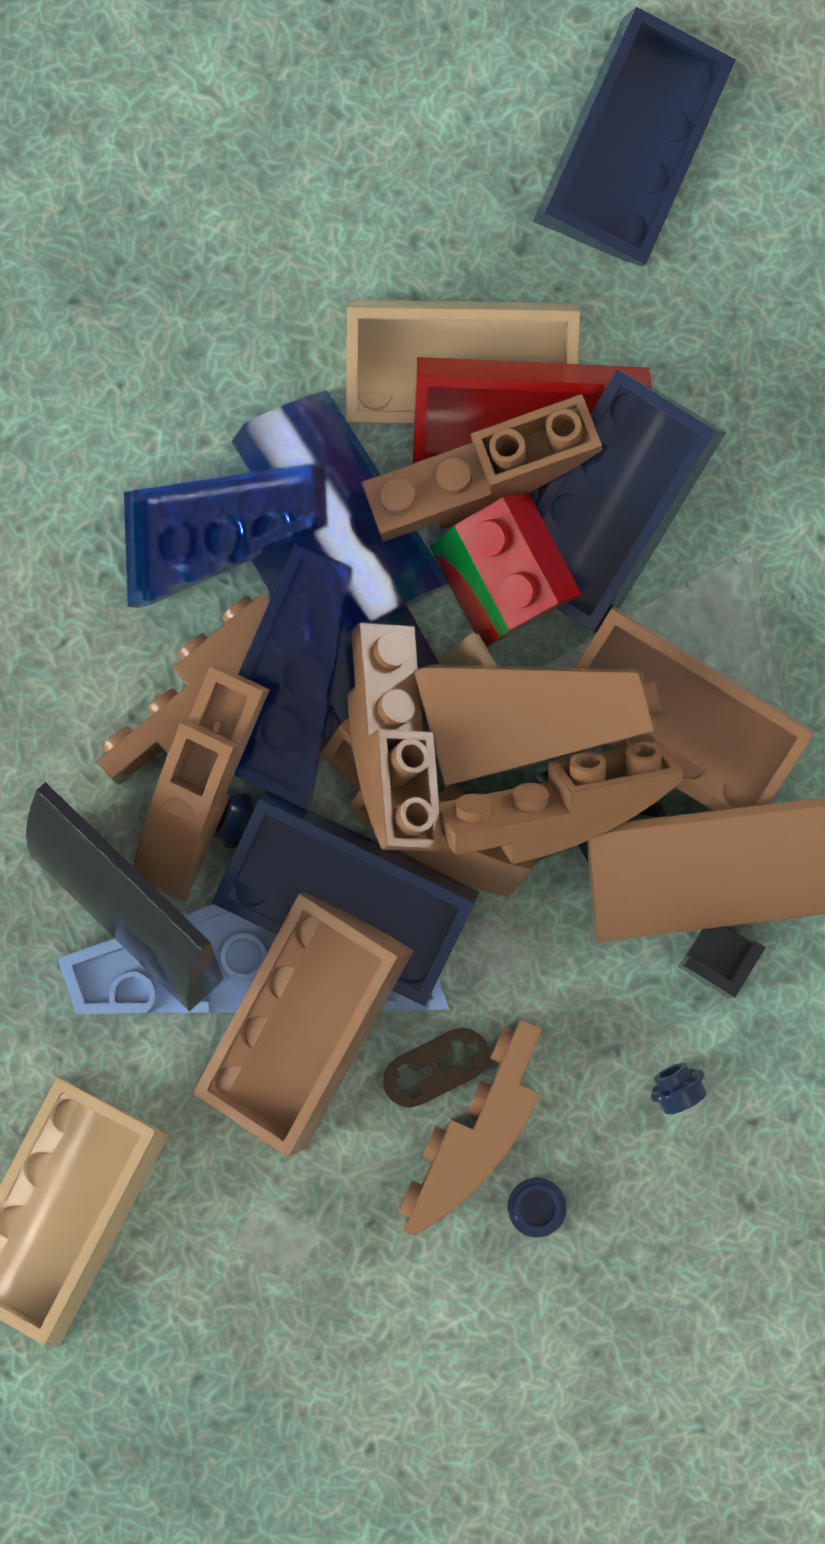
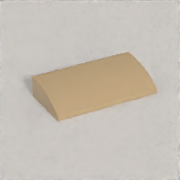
(391, 334)
(67, 1205)

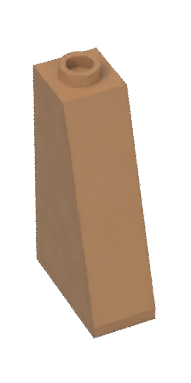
(522, 715)

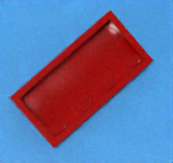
(472, 395)

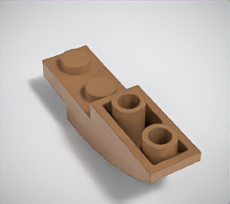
(497, 464)
(226, 647)
(388, 740)
(196, 780)
(578, 803)
(482, 869)
(467, 1155)

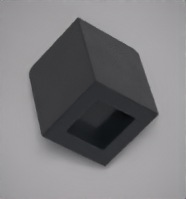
(721, 959)

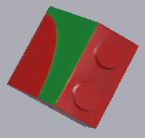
(504, 568)

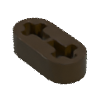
(443, 1080)

